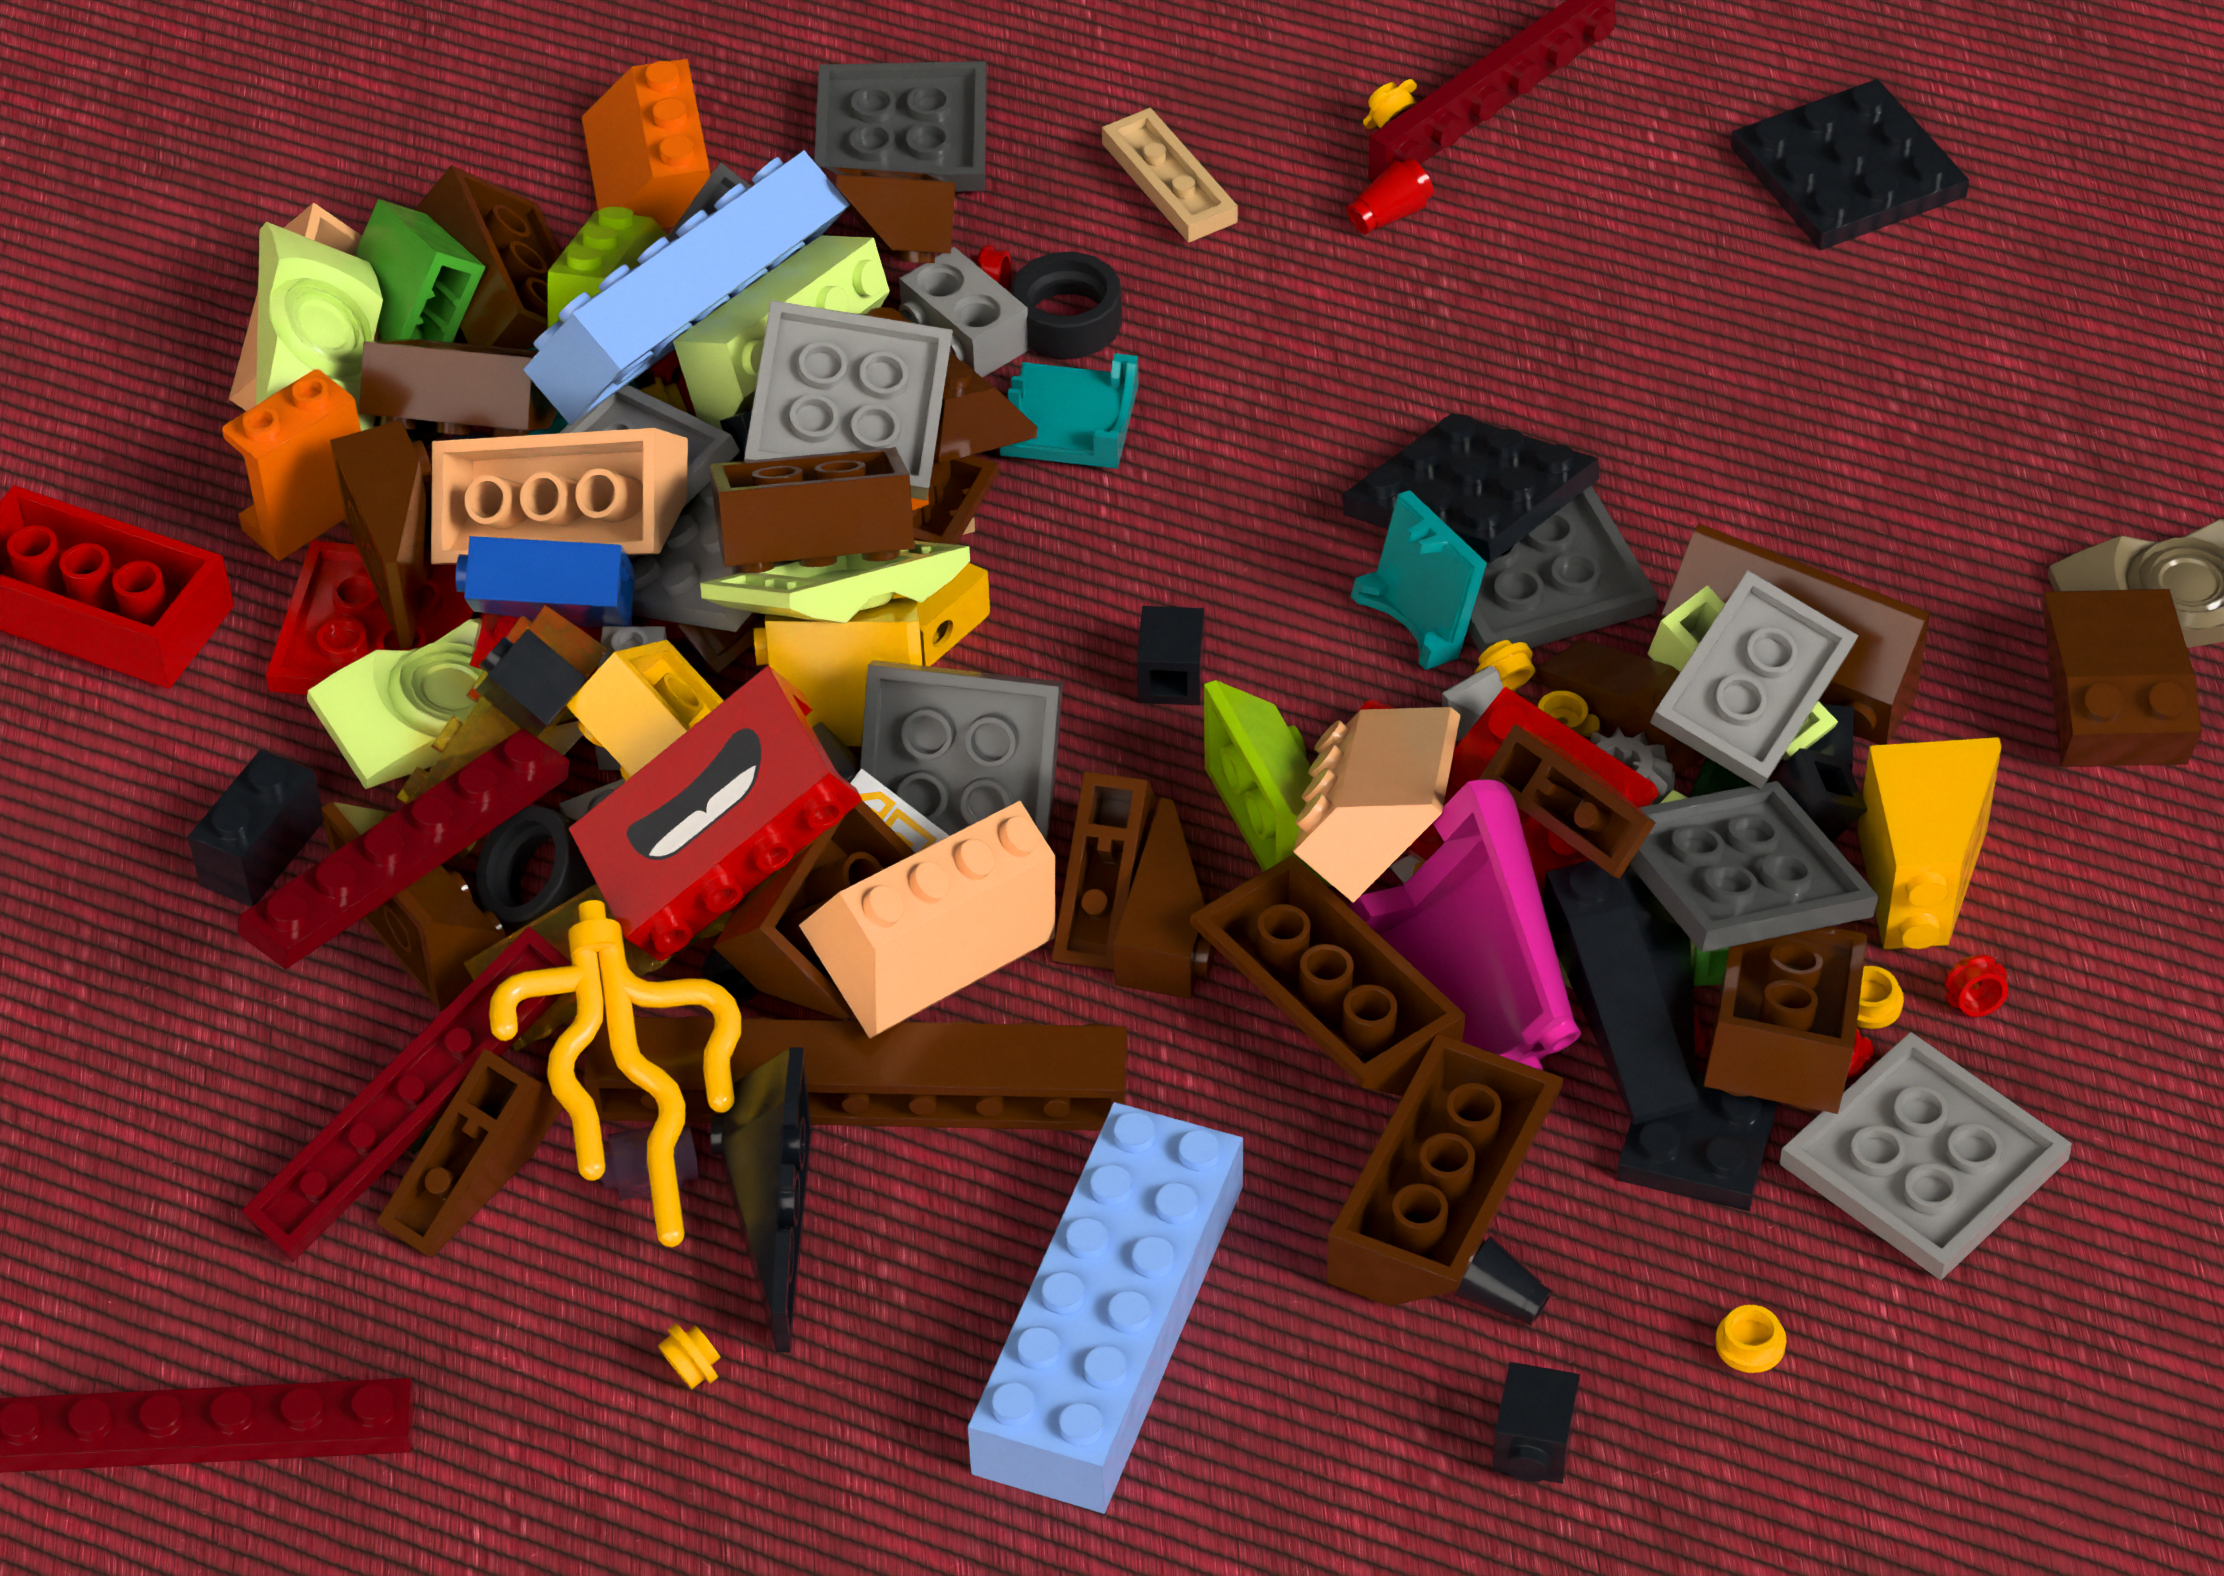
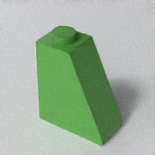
(420, 273)

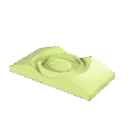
(312, 313)
(842, 588)
(396, 704)

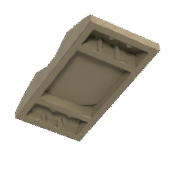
(2185, 565)

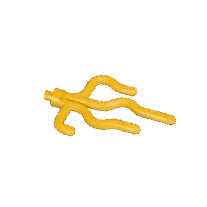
(600, 978)

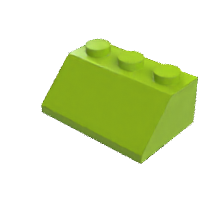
(600, 247)
(1256, 770)

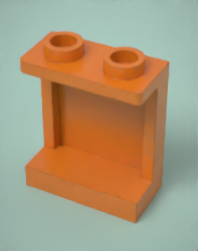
(293, 461)

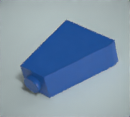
(577, 580)

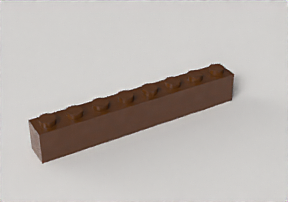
(900, 1078)

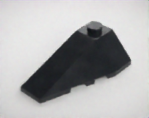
(1631, 981)
(766, 1172)

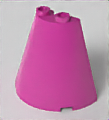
(1481, 928)

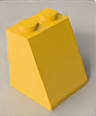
(833, 658)
(1925, 833)

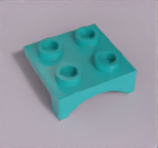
(1077, 411)
(1424, 581)

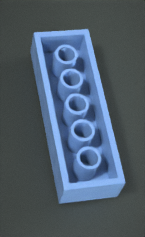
(679, 283)
(1106, 1308)

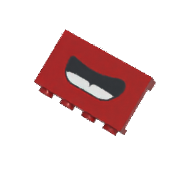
(713, 815)

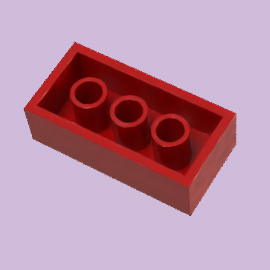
(106, 588)

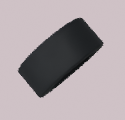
(1070, 274)
(506, 857)

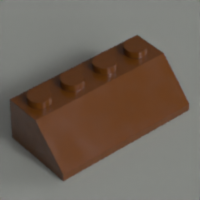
(512, 243)
(1887, 658)
(1331, 974)
(1438, 1174)

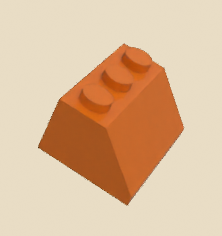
(647, 142)

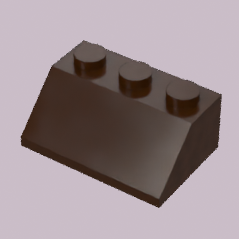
(900, 209)
(453, 386)
(973, 411)
(812, 509)
(427, 925)
(765, 931)

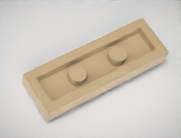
(1169, 175)

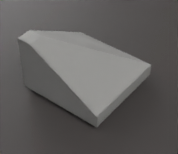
(1472, 697)

